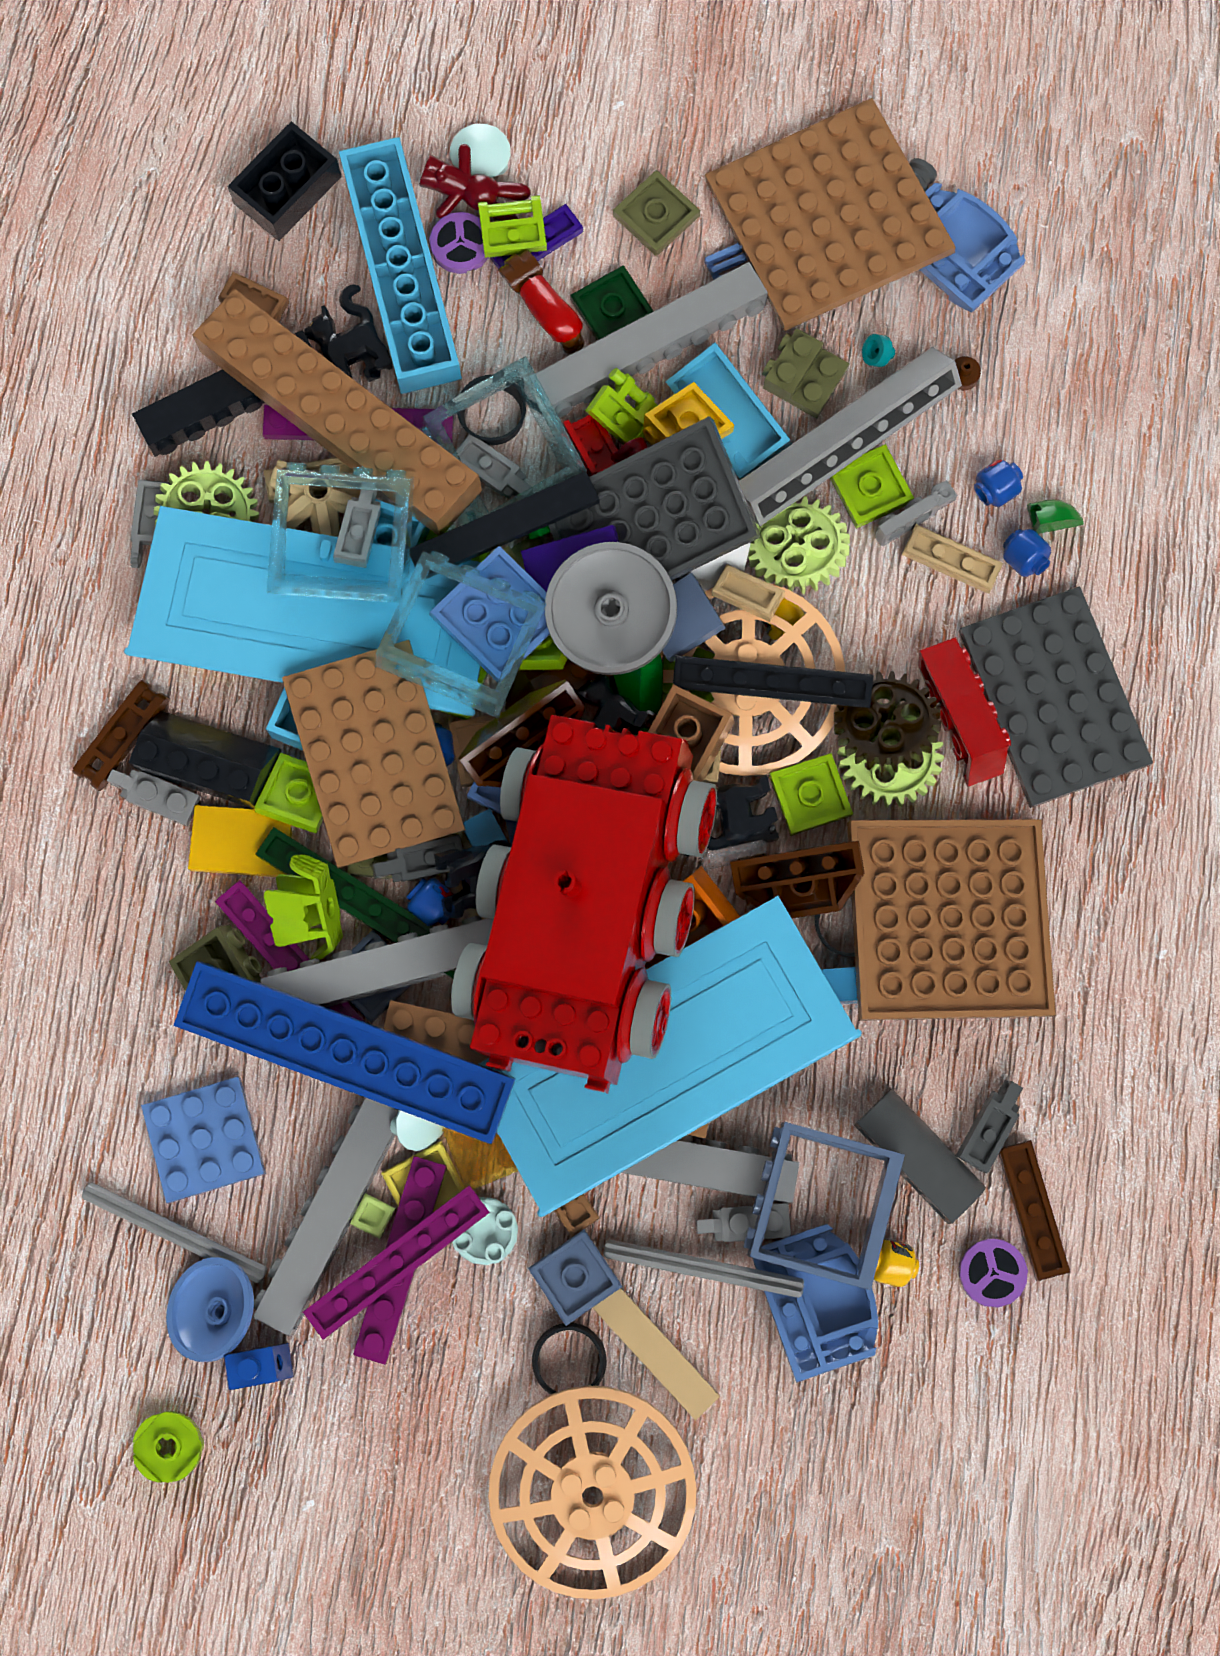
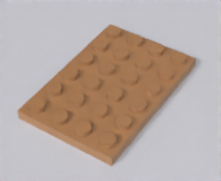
(372, 757)

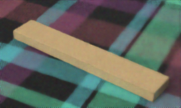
(657, 1353)

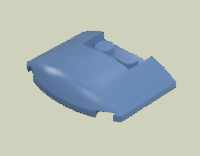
(983, 253)
(831, 1320)

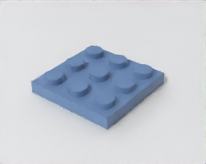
(485, 623)
(203, 1139)

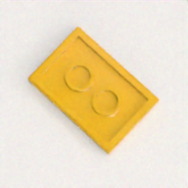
(228, 839)

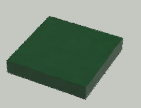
(610, 303)

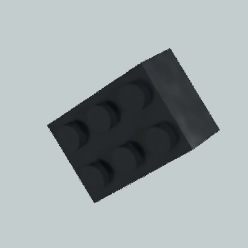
(284, 181)

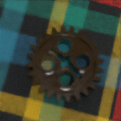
(911, 735)

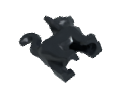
(354, 344)
(613, 708)
(736, 817)
(463, 867)

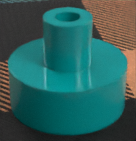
(877, 350)

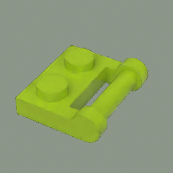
(513, 235)

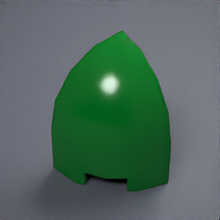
(1053, 516)

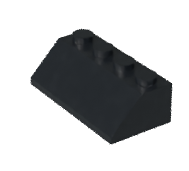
(204, 758)

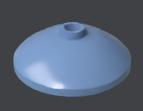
(197, 1309)

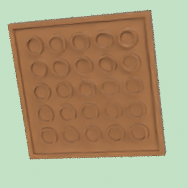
(829, 214)
(951, 920)

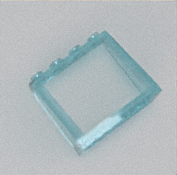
(542, 410)
(333, 587)
(441, 679)

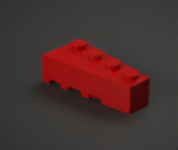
(965, 710)

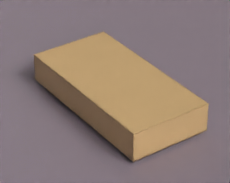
(748, 592)

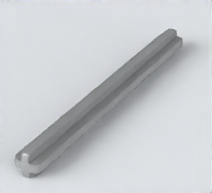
(170, 1230)
(704, 1268)

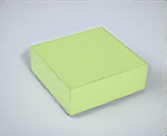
(372, 1216)

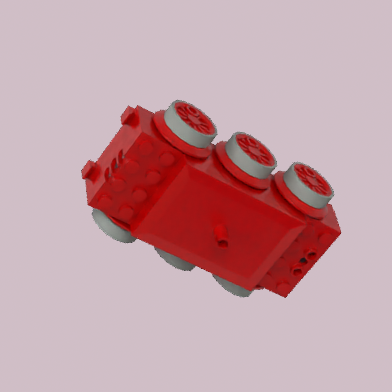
(584, 901)

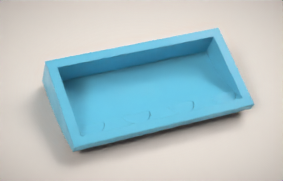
(755, 432)

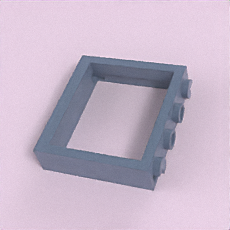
(878, 1218)

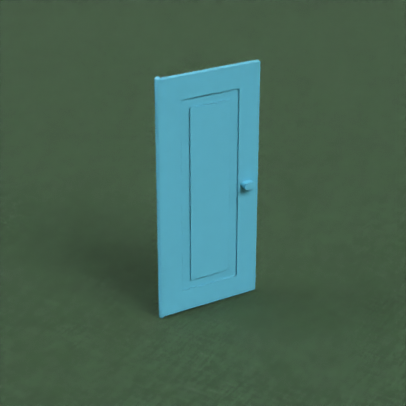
(212, 611)
(739, 1021)

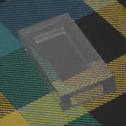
(724, 856)

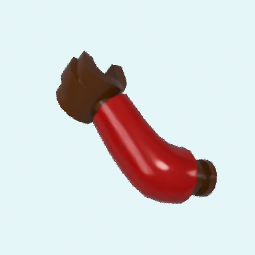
(547, 307)

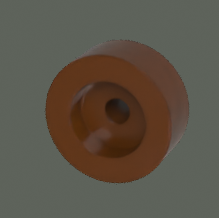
(969, 372)

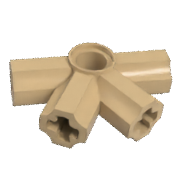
(322, 511)

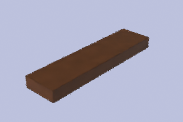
(1033, 1211)

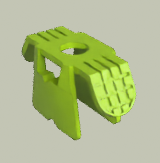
(305, 903)

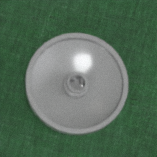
(611, 608)

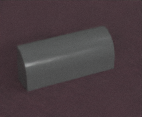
(927, 1160)

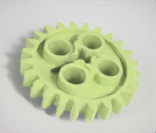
(207, 484)
(798, 546)
(903, 783)

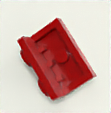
(591, 444)

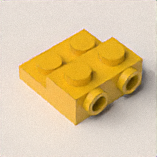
(682, 411)

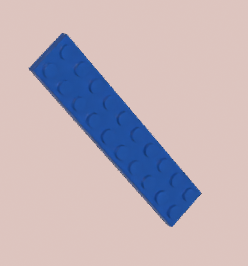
(344, 1052)

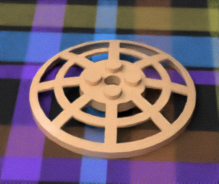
(746, 707)
(588, 1470)

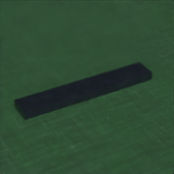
(511, 521)
(773, 681)

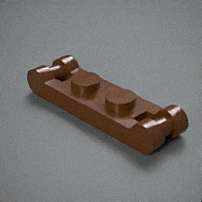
(120, 734)

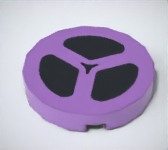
(458, 243)
(993, 1273)

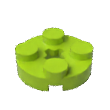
(187, 1445)

